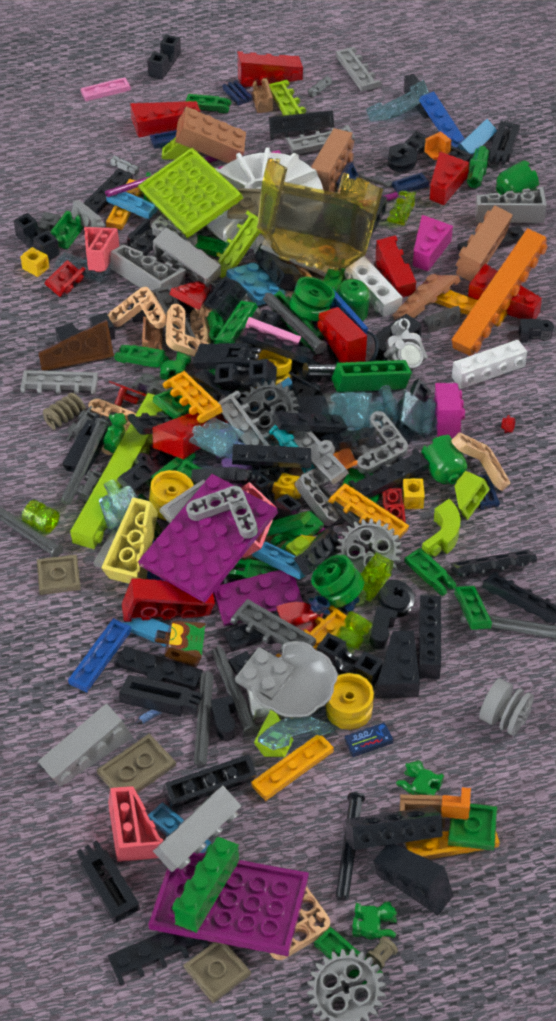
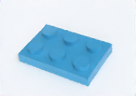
(254, 281)

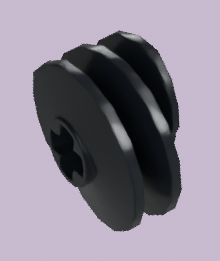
(402, 158)
(396, 596)

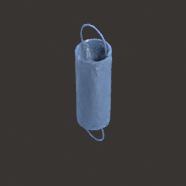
(148, 715)

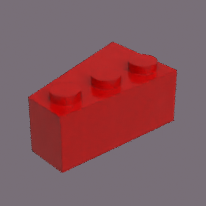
(447, 177)

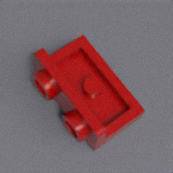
(64, 278)

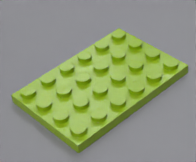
(190, 192)

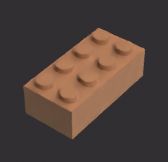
(210, 135)
(333, 158)
(483, 243)

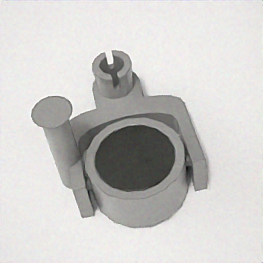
(410, 351)

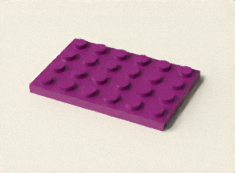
(204, 551)
(252, 911)

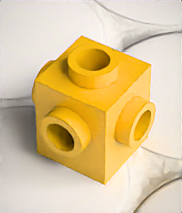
(286, 485)

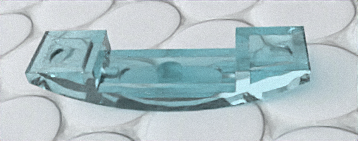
(398, 106)
(280, 733)

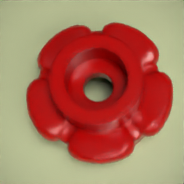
(508, 424)

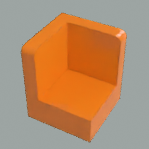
(437, 143)
(346, 458)
(456, 806)

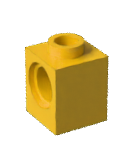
(34, 262)
(413, 493)

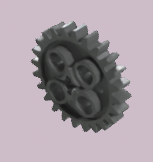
(258, 398)

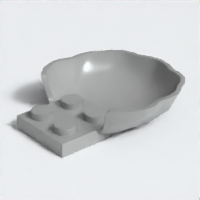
(292, 683)

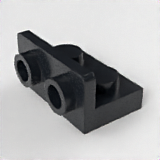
(142, 238)
(225, 297)

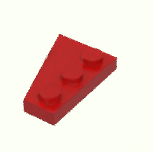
(191, 293)

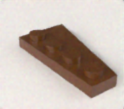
(80, 348)

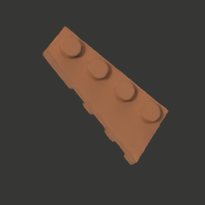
(426, 294)

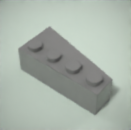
(524, 206)
(182, 254)
(145, 270)
(86, 745)
(197, 828)

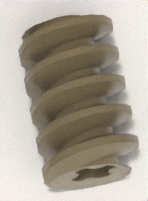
(63, 409)

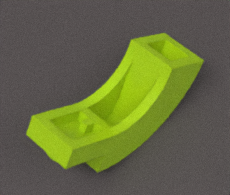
(448, 519)

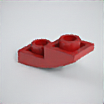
(393, 503)

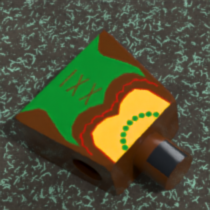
(183, 641)

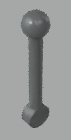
(387, 184)

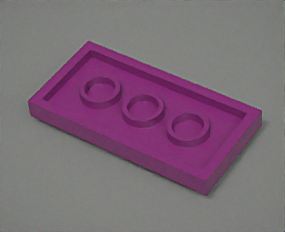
(264, 590)

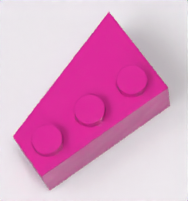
(431, 242)
(448, 409)

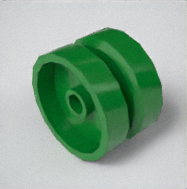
(311, 298)
(337, 580)

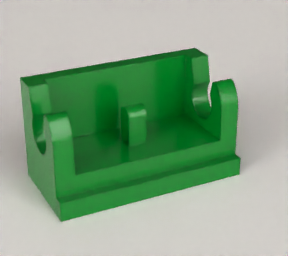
(67, 230)

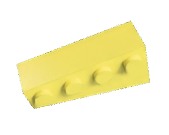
(131, 542)

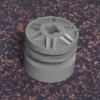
(510, 708)

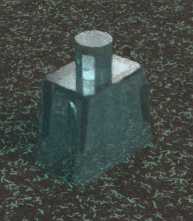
(115, 503)

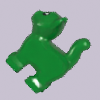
(171, 368)
(115, 432)
(423, 781)
(371, 918)

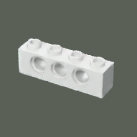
(382, 293)

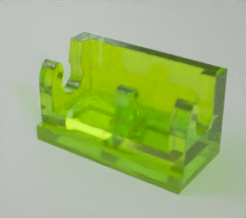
(402, 208)
(376, 574)

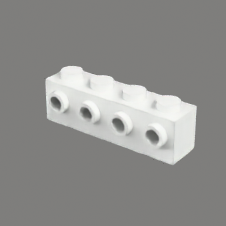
(489, 364)

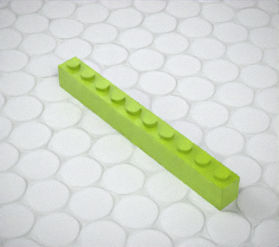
(91, 523)

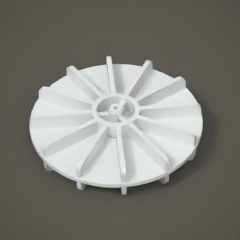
(249, 173)

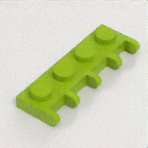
(284, 99)
(239, 244)

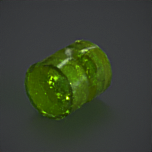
(42, 517)
(354, 629)

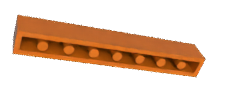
(499, 293)

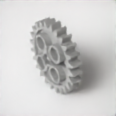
(380, 537)
(339, 968)

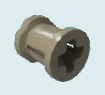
(389, 949)

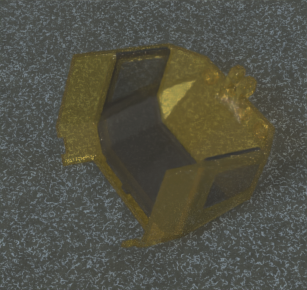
(316, 223)

